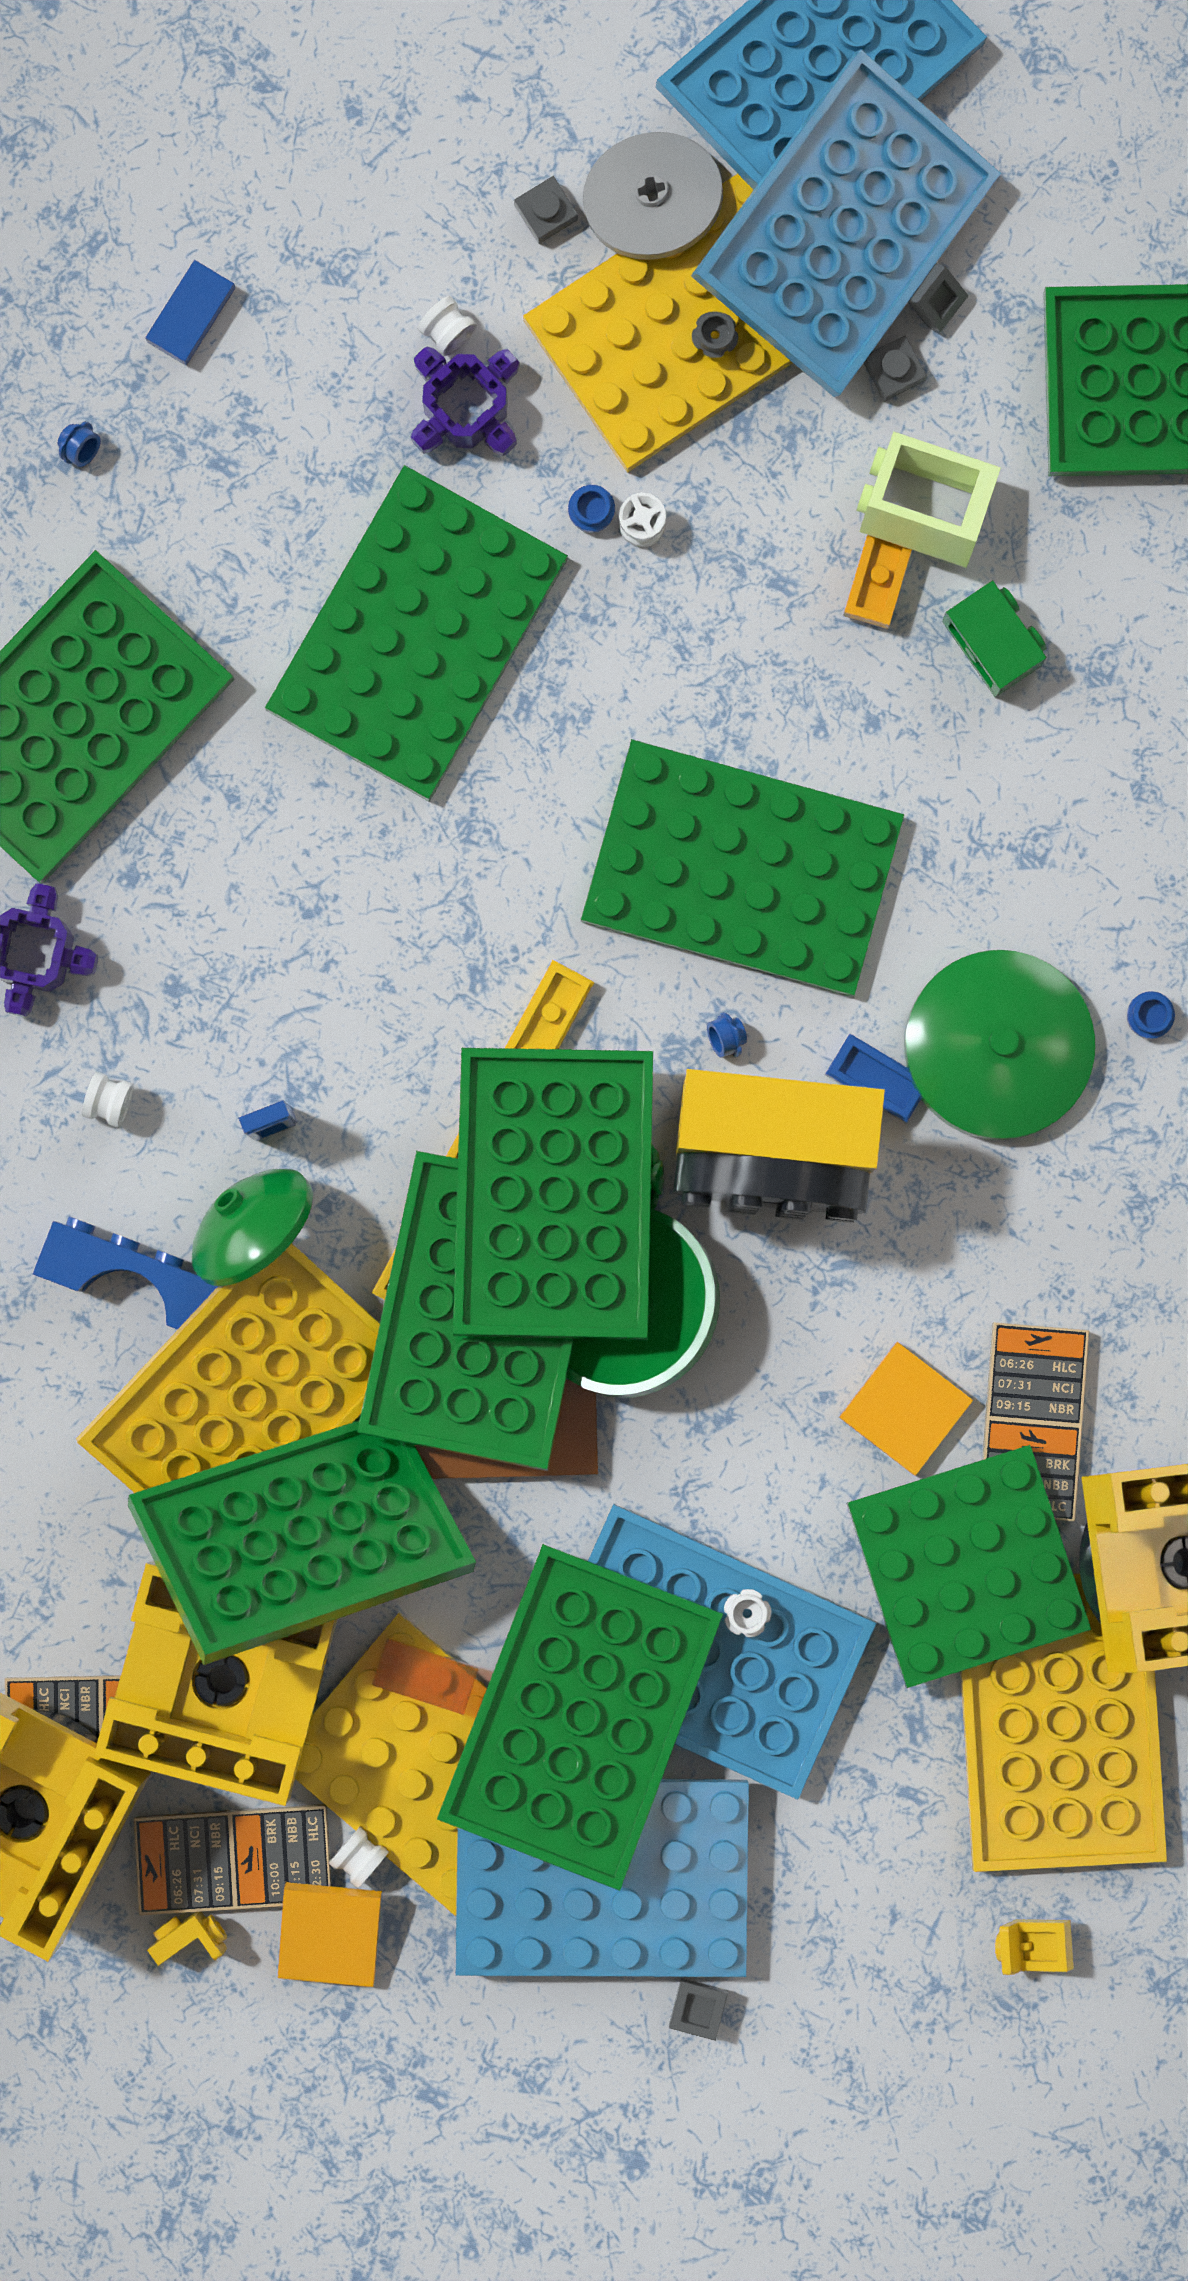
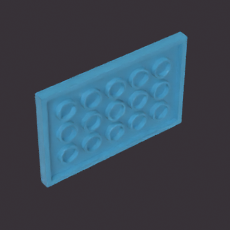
(776, 59)
(846, 224)
(761, 1697)
(672, 1918)

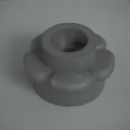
(715, 322)

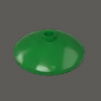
(251, 1226)

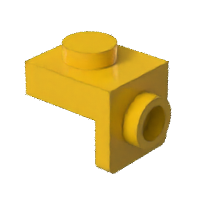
(176, 1935)
(1035, 1946)

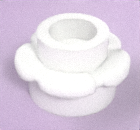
(750, 1600)

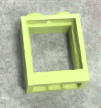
(916, 529)

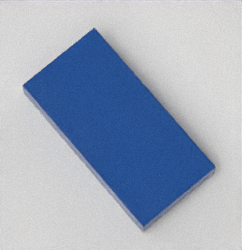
(190, 312)
(867, 1067)
(268, 1120)

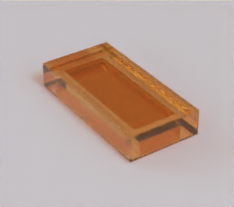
(425, 1676)

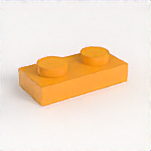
(877, 582)

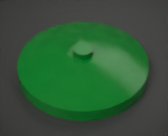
(999, 1044)
(680, 1320)

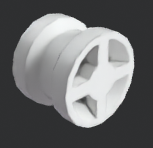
(447, 326)
(639, 510)
(107, 1099)
(358, 1857)

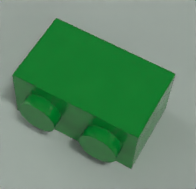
(995, 637)

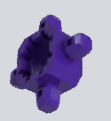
(441, 377)
(79, 960)

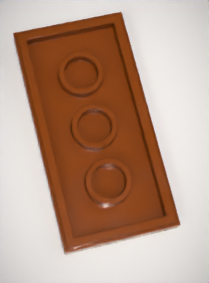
(572, 1451)

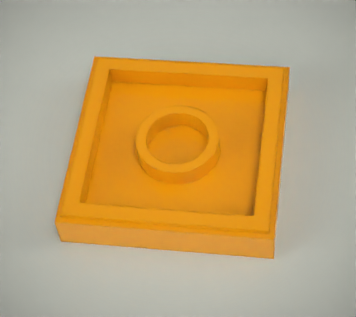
(905, 1408)
(329, 1934)

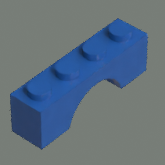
(79, 1258)

